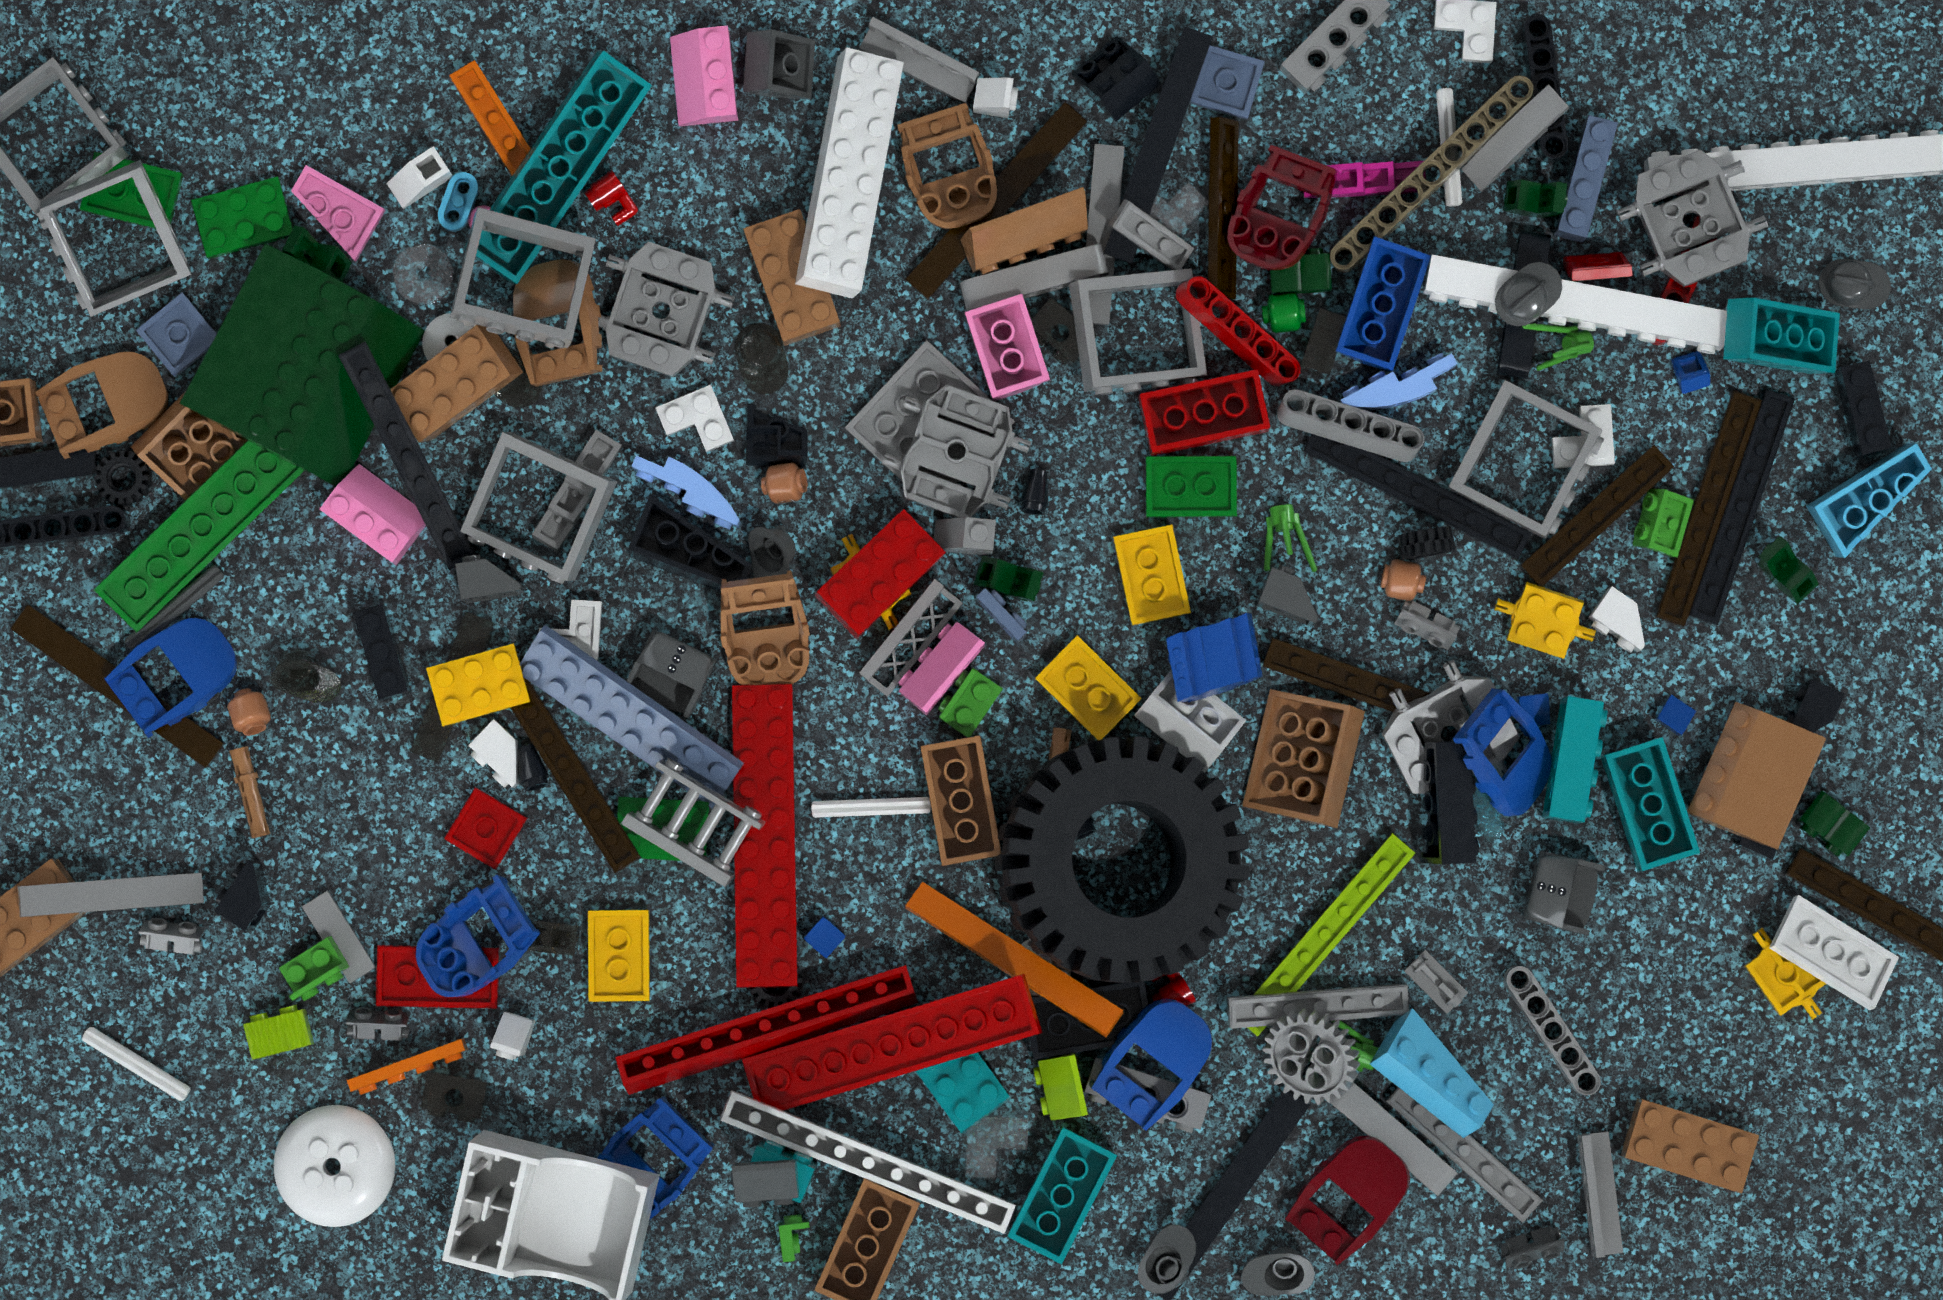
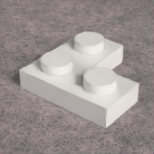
(1476, 22)
(697, 409)
(1567, 448)
(584, 626)

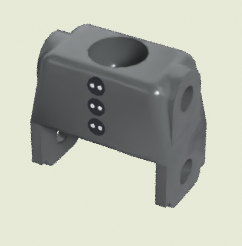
(672, 673)
(1562, 892)

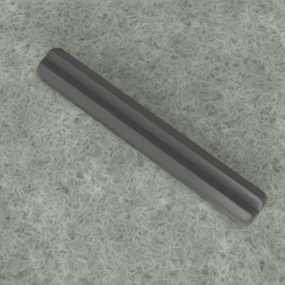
(176, 606)

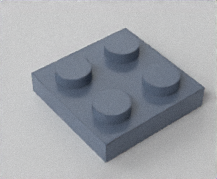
(1227, 82)
(177, 334)
(994, 606)

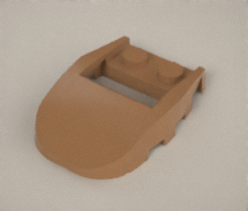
(956, 198)
(547, 292)
(131, 391)
(769, 652)

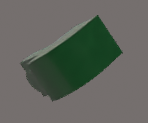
(1535, 198)
(320, 256)
(1786, 570)
(1008, 579)

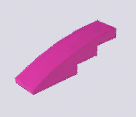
(1370, 178)

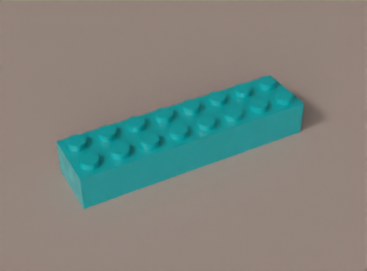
(563, 159)

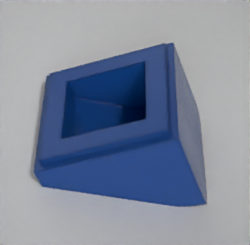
(1691, 372)
(1537, 707)
(1675, 715)
(824, 937)

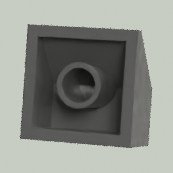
(779, 65)
(483, 581)
(1287, 596)
(765, 1181)

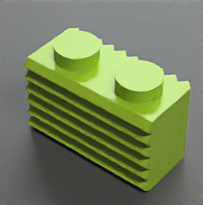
(278, 1033)

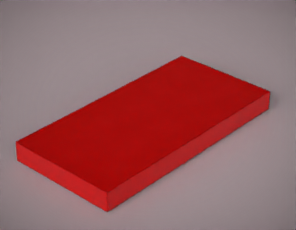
(403, 984)

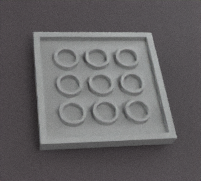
(889, 427)

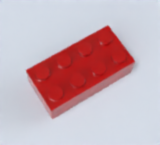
(1204, 412)
(880, 573)

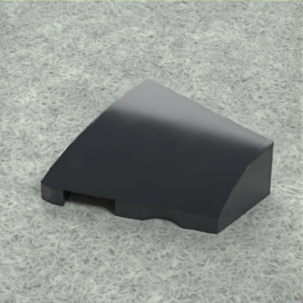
(773, 440)

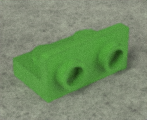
(1662, 522)
(970, 702)
(313, 968)
(788, 1241)

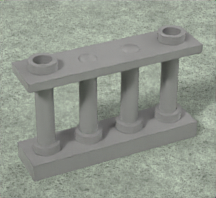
(667, 836)

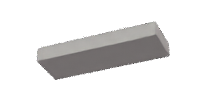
(1151, 236)
(330, 921)

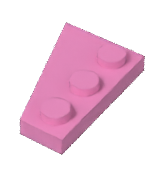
(339, 210)

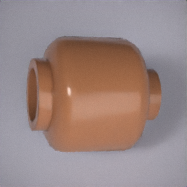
(784, 483)
(1402, 579)
(249, 712)

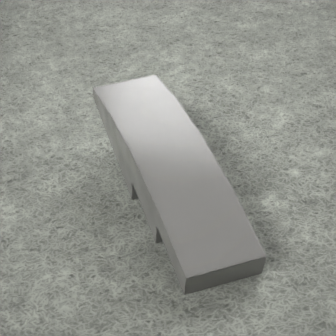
(1514, 138)
(573, 494)

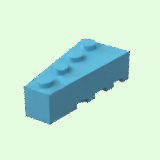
(1859, 503)
(1431, 1075)

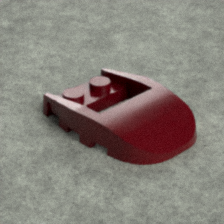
(1270, 239)
(1370, 1176)

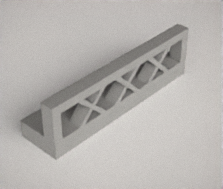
(921, 61)
(900, 632)
(1600, 1194)

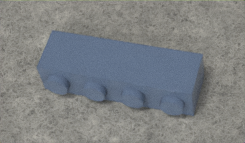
(1586, 178)

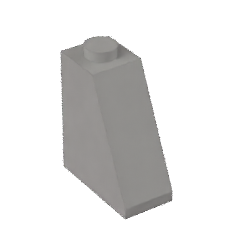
(966, 535)

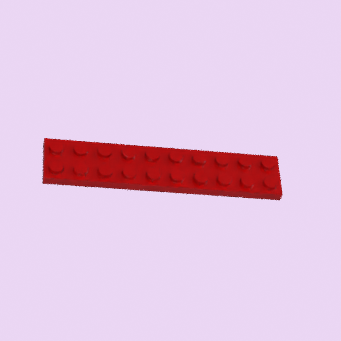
(766, 856)
(894, 1044)

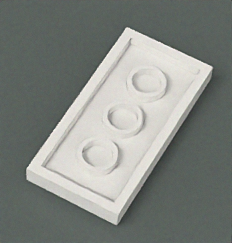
(1834, 952)

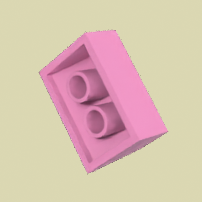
(704, 76)
(1007, 347)
(375, 513)
(940, 667)

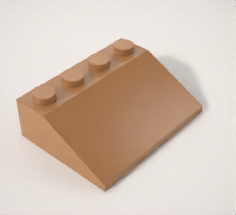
(1026, 231)
(185, 448)
(1303, 758)
(1756, 775)

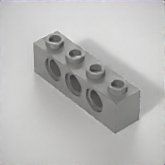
(1308, 77)
(1194, 1101)

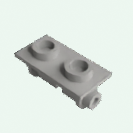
(1439, 632)
(185, 935)
(1436, 982)

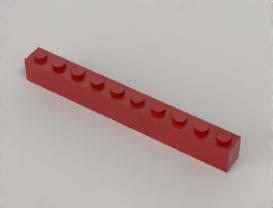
(766, 1030)

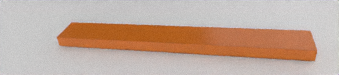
(1014, 959)

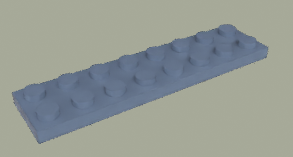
(625, 712)

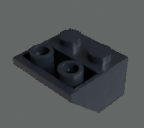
(1117, 78)
(246, 898)

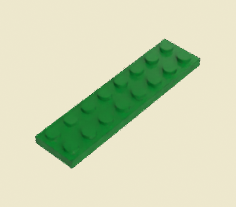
(195, 533)

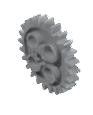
(1286, 1045)

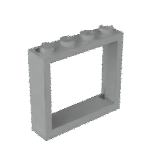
(28, 89)
(533, 233)
(73, 270)
(1086, 342)
(604, 490)
(1565, 495)

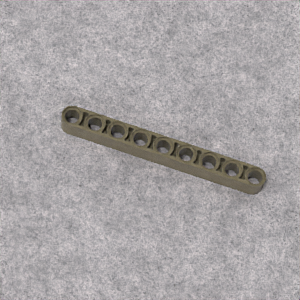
(1437, 160)

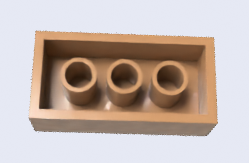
(776, 252)
(455, 382)
(19, 412)
(961, 800)
(27, 934)
(1689, 1145)
(867, 1243)

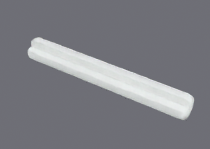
(1447, 127)
(869, 807)
(136, 1063)

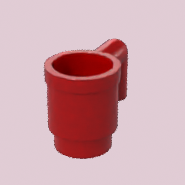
(606, 192)
(1175, 990)

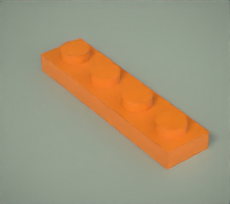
(491, 115)
(395, 1072)

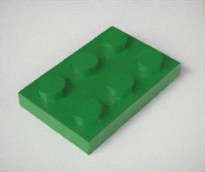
(124, 201)
(242, 217)
(1191, 486)
(661, 818)

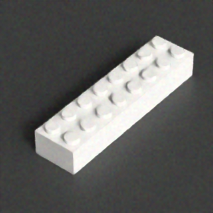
(849, 173)

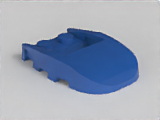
(199, 656)
(1529, 772)
(452, 956)
(1173, 1038)
(675, 1133)

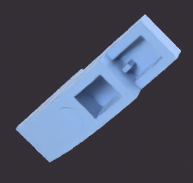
(1388, 392)
(700, 494)

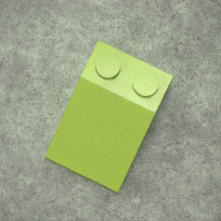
(1061, 1087)

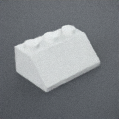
(1196, 727)

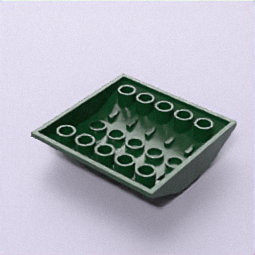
(279, 370)

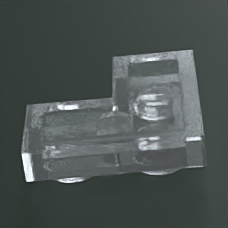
(1180, 210)
(987, 1137)

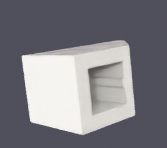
(995, 96)
(419, 177)
(1619, 617)
(498, 750)
(512, 1035)

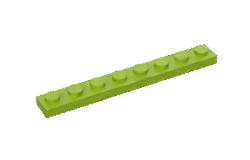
(1337, 920)

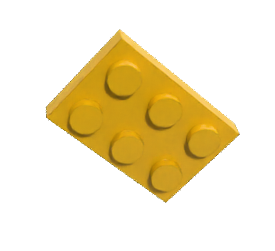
(1152, 575)
(478, 685)
(1088, 688)
(618, 955)

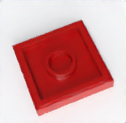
(1597, 266)
(485, 828)

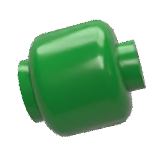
(1284, 312)

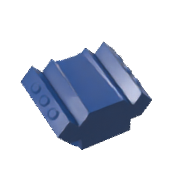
(1214, 658)

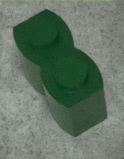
(1308, 275)
(1833, 824)

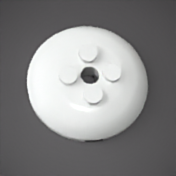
(364, 1158)

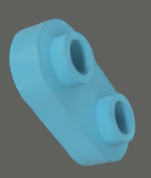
(457, 202)

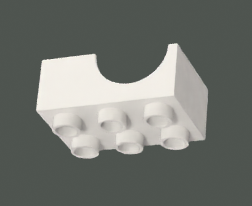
(550, 1214)

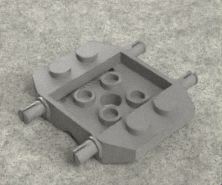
(1712, 205)
(640, 295)
(931, 448)
(1434, 713)

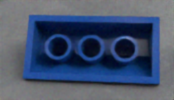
(1382, 304)

